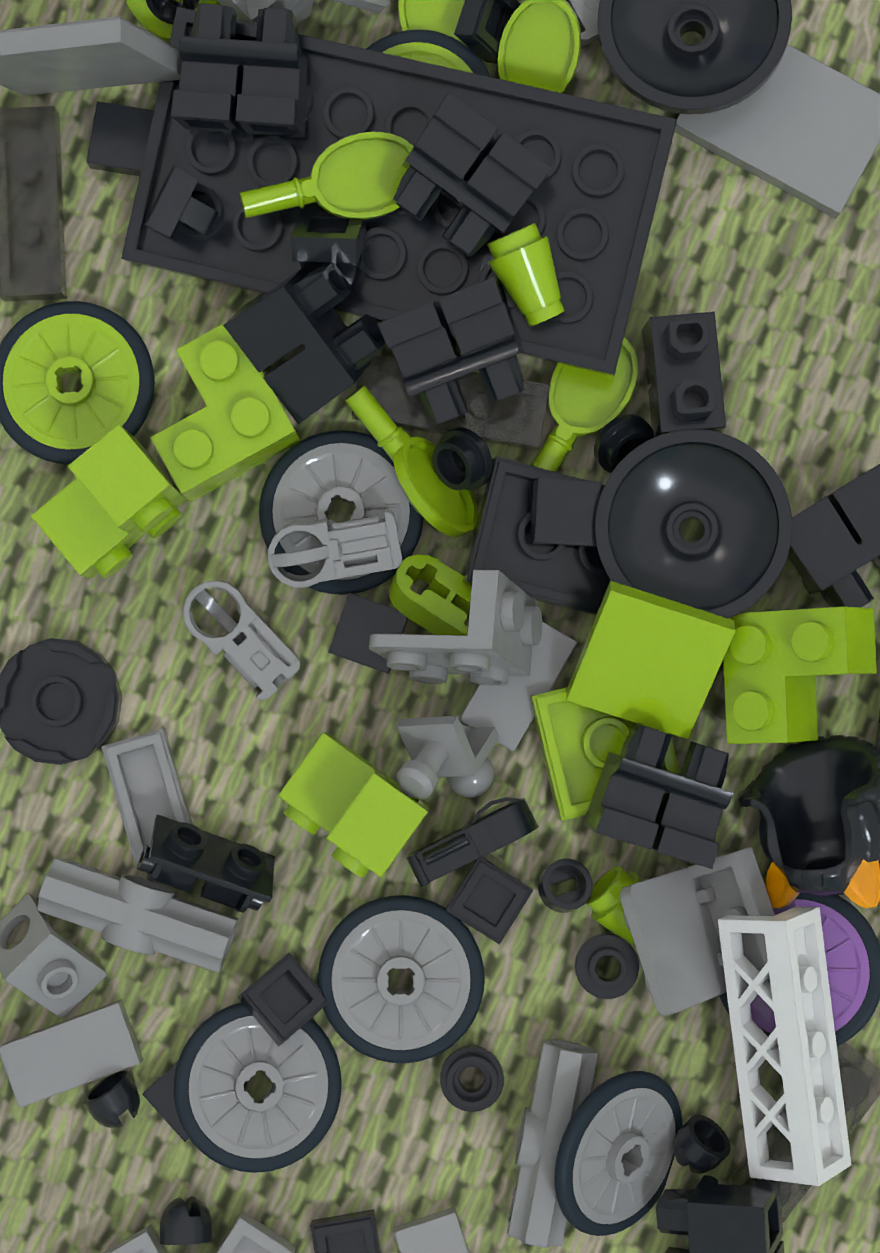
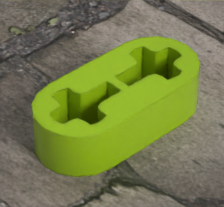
(442, 605)

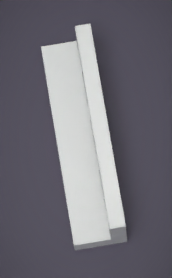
(805, 1047)

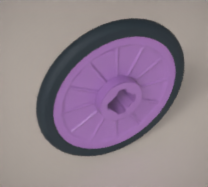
(851, 962)

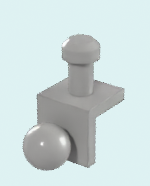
(448, 750)

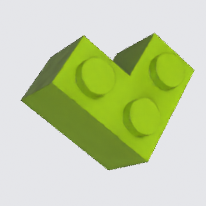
(234, 430)
(110, 505)
(775, 666)
(353, 803)

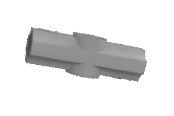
(137, 914)
(560, 1087)

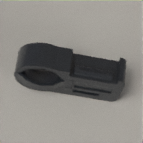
(473, 840)

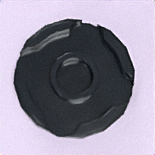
(80, 702)

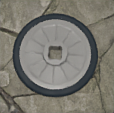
(327, 469)
(401, 935)
(227, 1120)
(617, 1153)

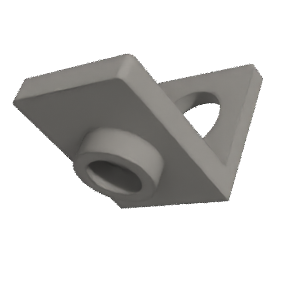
(46, 963)

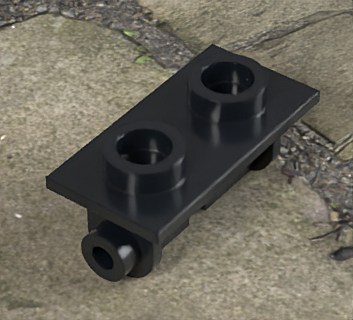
(233, 871)

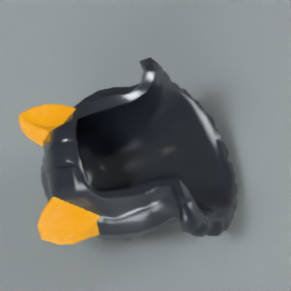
(820, 820)

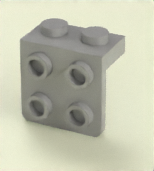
(498, 640)
(678, 928)

